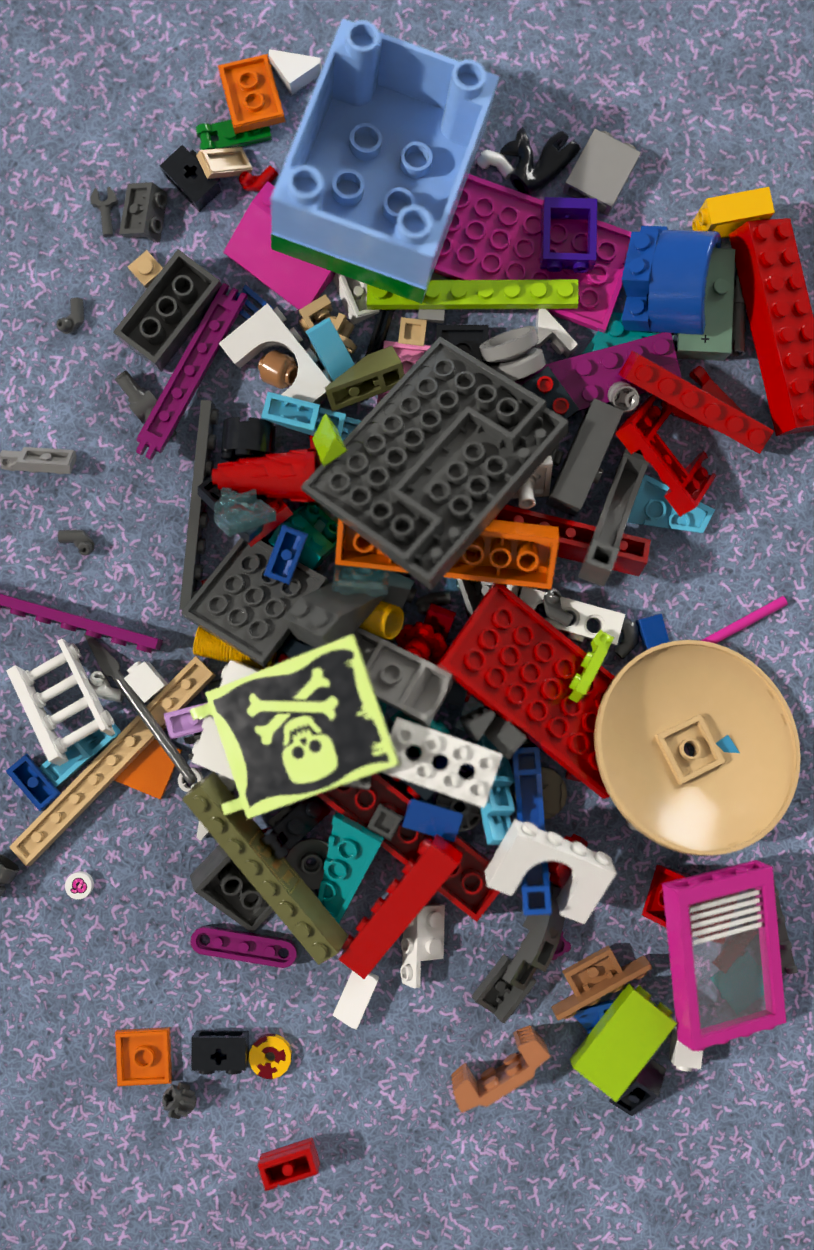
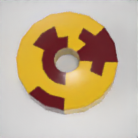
(270, 1068)

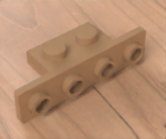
(595, 978)

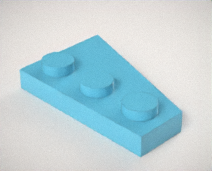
(654, 510)

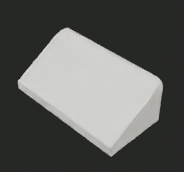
(354, 298)
(355, 999)

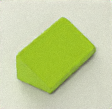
(328, 441)

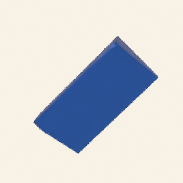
(285, 554)
(652, 631)
(33, 782)
(432, 820)

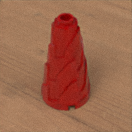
(273, 475)

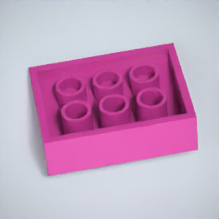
(285, 275)

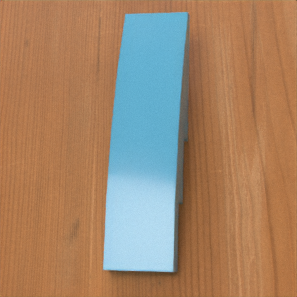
(304, 415)
(499, 802)

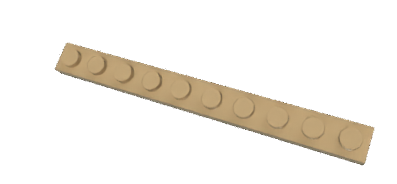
(109, 764)

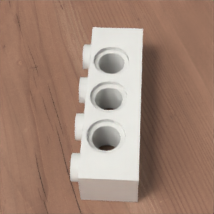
(608, 620)

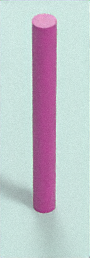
(747, 620)

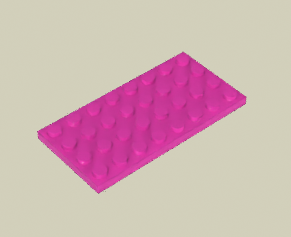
(500, 239)

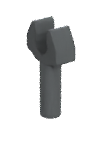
(105, 209)

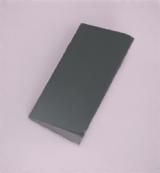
(477, 722)

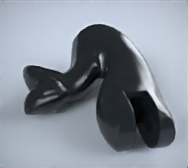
(530, 178)

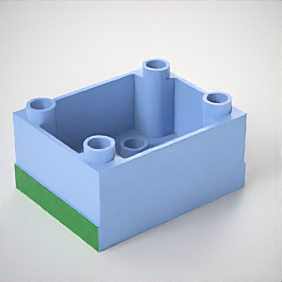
(381, 160)

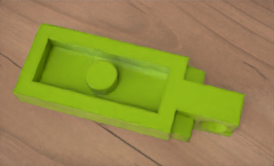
(591, 665)

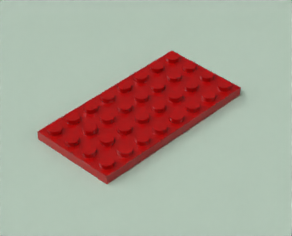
(524, 675)

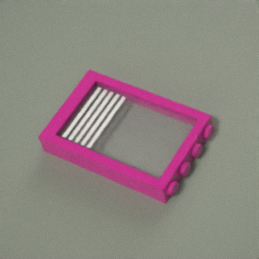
(724, 954)

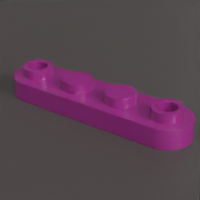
(244, 946)

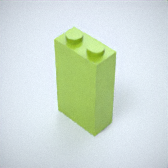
(623, 1041)

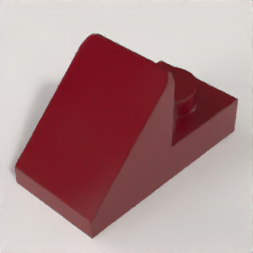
(440, 619)

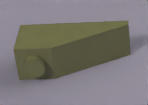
(365, 379)

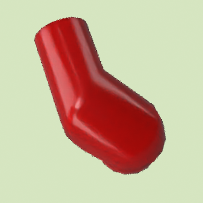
(255, 183)

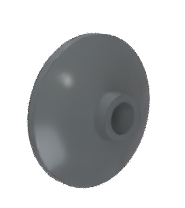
(310, 873)

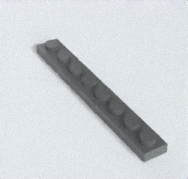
(197, 516)

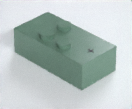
(719, 294)

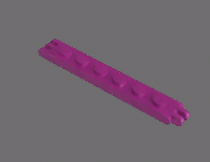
(190, 371)

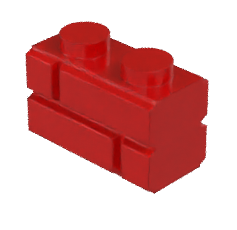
(289, 1164)

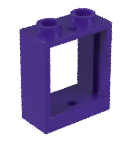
(568, 209)

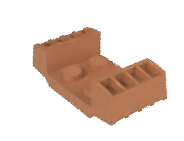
(504, 1079)

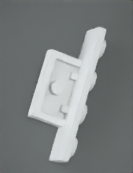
(422, 942)

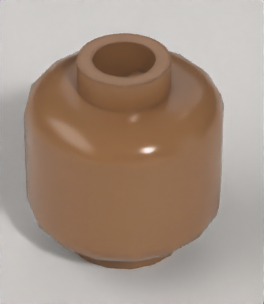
(278, 369)

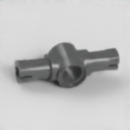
(140, 400)

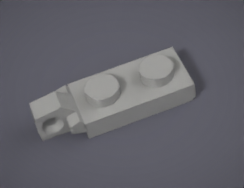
(39, 460)

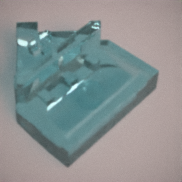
(241, 512)

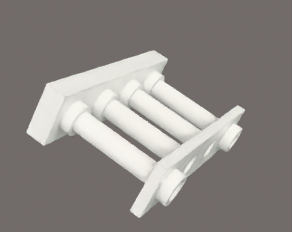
(34, 703)

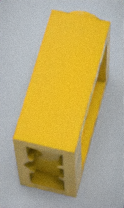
(732, 210)

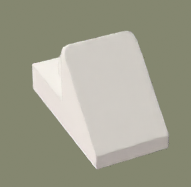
(549, 328)

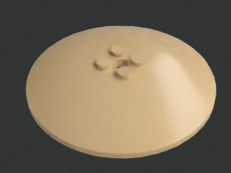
(697, 697)

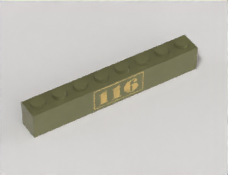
(271, 877)

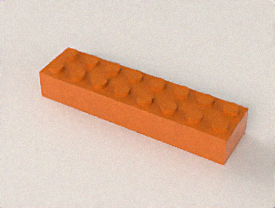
(501, 554)

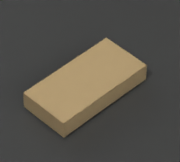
(224, 162)

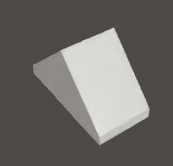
(295, 69)

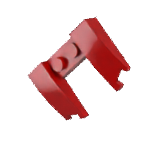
(685, 485)

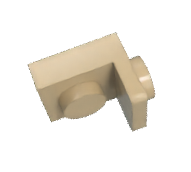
(314, 311)

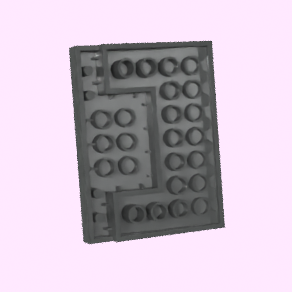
(437, 460)

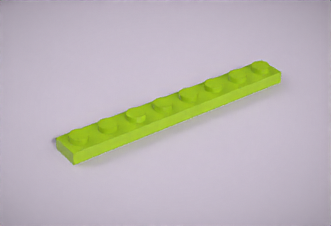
(483, 295)

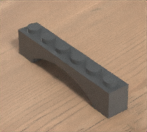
(613, 518)

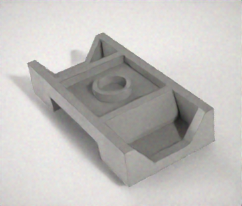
(403, 678)

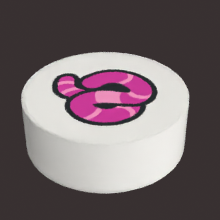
(79, 885)

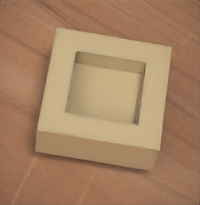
(145, 268)
(412, 331)

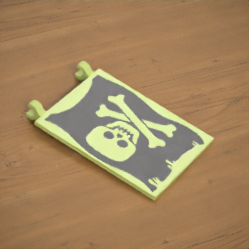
(300, 728)

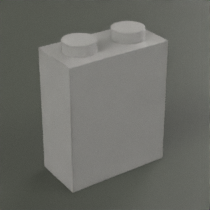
(602, 170)

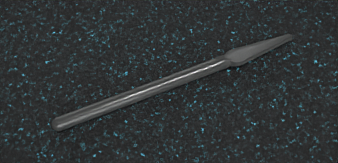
(111, 668)

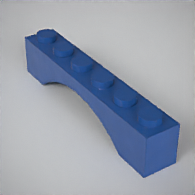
(531, 809)

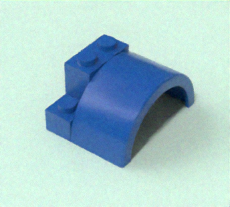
(667, 279)

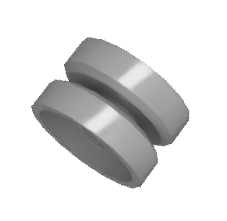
(514, 353)

